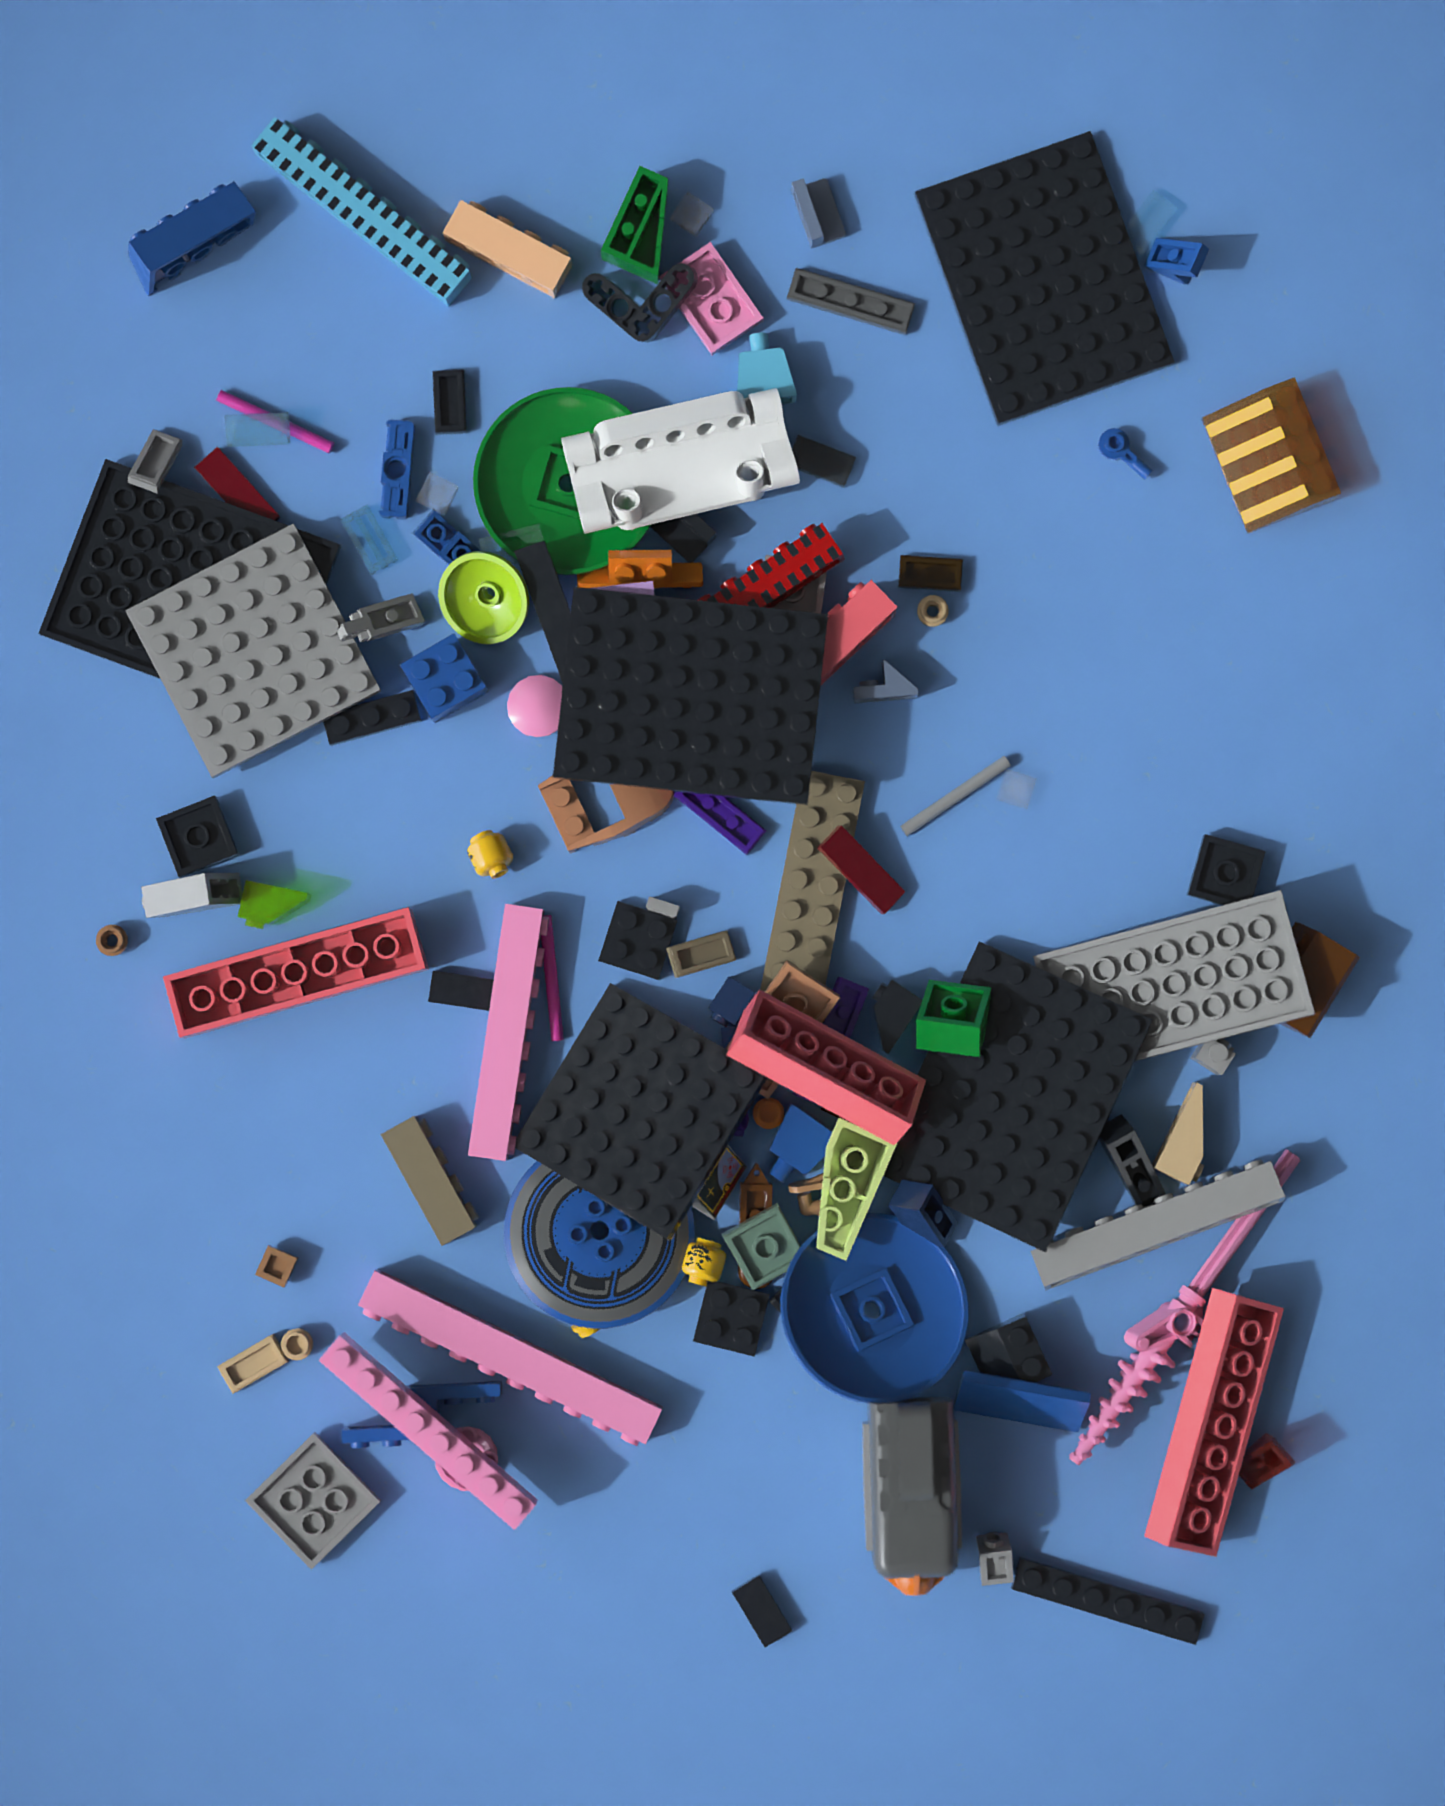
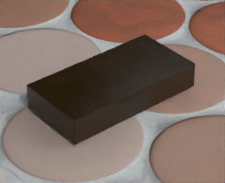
(930, 573)

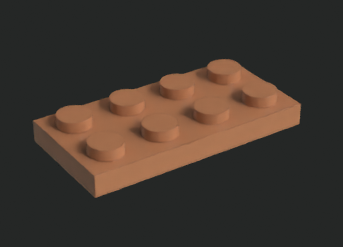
(802, 993)

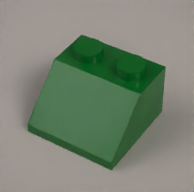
(953, 1018)

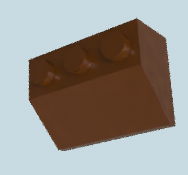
(1325, 971)

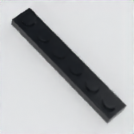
(1107, 1600)

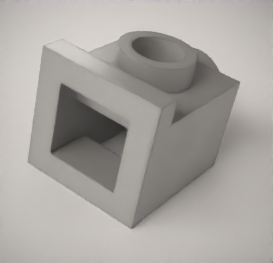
(1214, 1055)

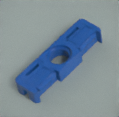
(397, 490)

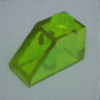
(269, 903)

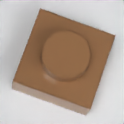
(276, 1266)

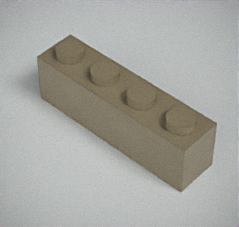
(429, 1179)

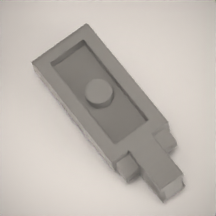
(382, 619)

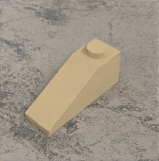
(1183, 1145)

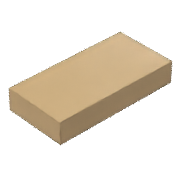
(252, 1363)

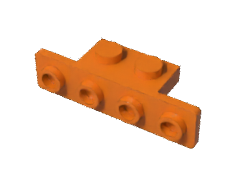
(643, 566)

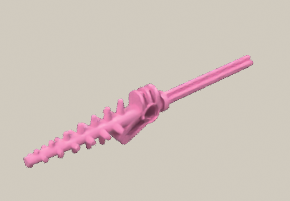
(1158, 1331)

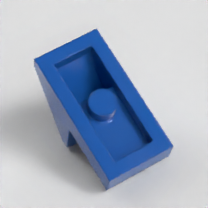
(1176, 259)

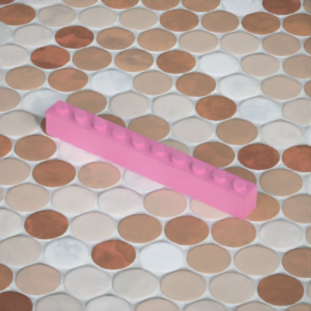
(510, 1356)

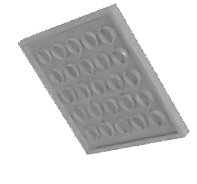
(252, 651)

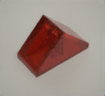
(1264, 1461)

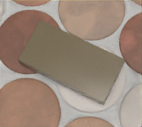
(701, 954)

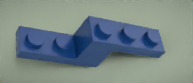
(431, 1393)

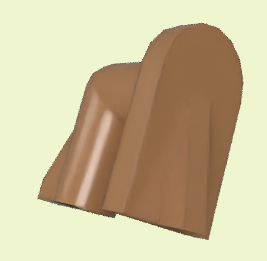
(806, 1205)

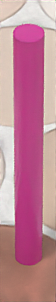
(295, 430)
(551, 981)

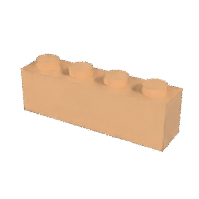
(508, 248)

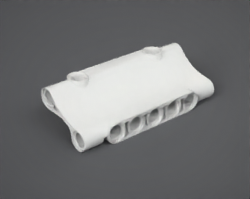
(680, 460)

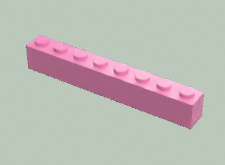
(506, 1032)
(429, 1430)

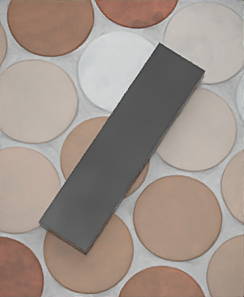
(850, 301)

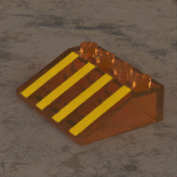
(1271, 455)

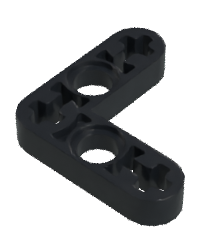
(637, 312)

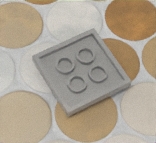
(313, 1500)

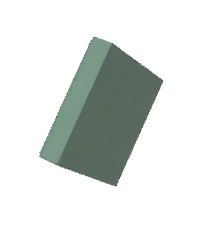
(763, 1245)

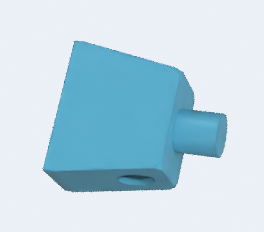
(765, 370)

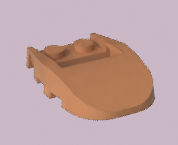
(636, 803)

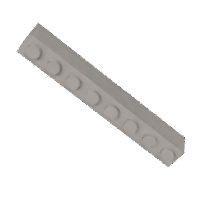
(1159, 1224)

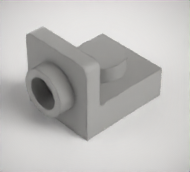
(995, 1558)

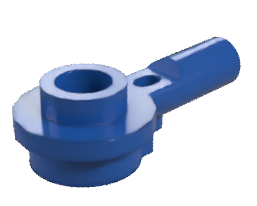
(1115, 446)

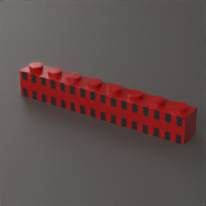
(783, 573)

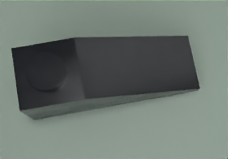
(1131, 1162)

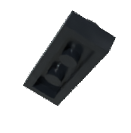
(373, 718)

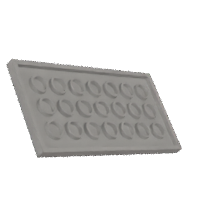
(1196, 973)

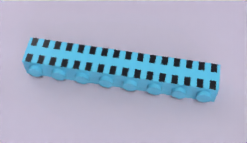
(362, 211)

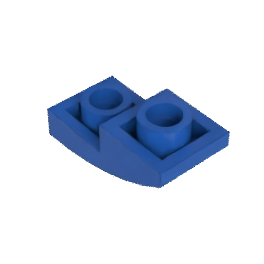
(443, 538)

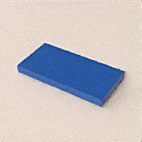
(1021, 1401)

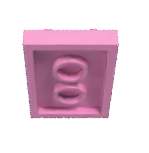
(718, 304)

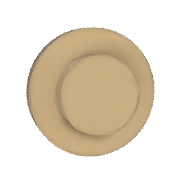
(297, 1344)

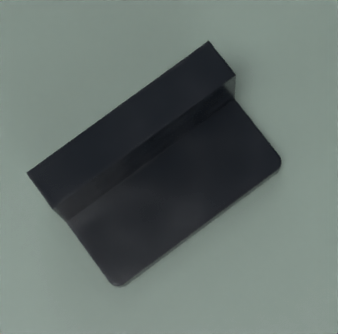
(686, 535)

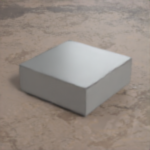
(662, 907)

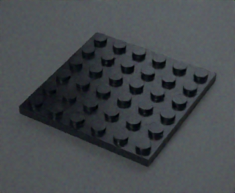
(640, 1111)

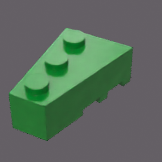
(639, 227)

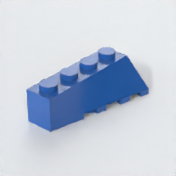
(189, 234)

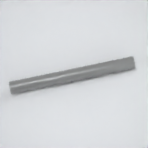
(955, 796)

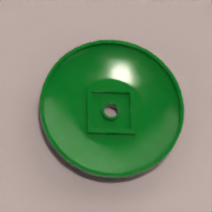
(521, 474)

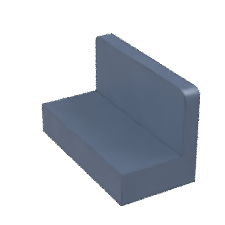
(817, 211)

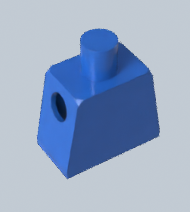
(798, 1144)

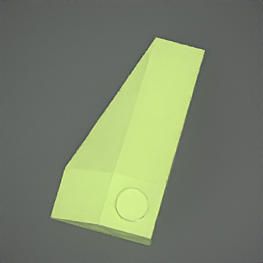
(850, 1179)

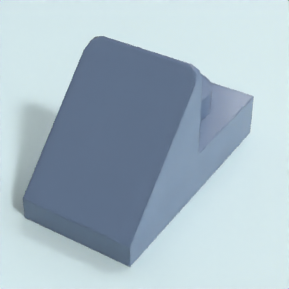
(894, 688)

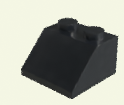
(1009, 1351)

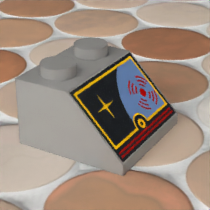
(720, 1184)

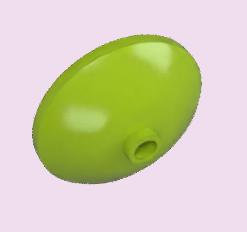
(472, 609)

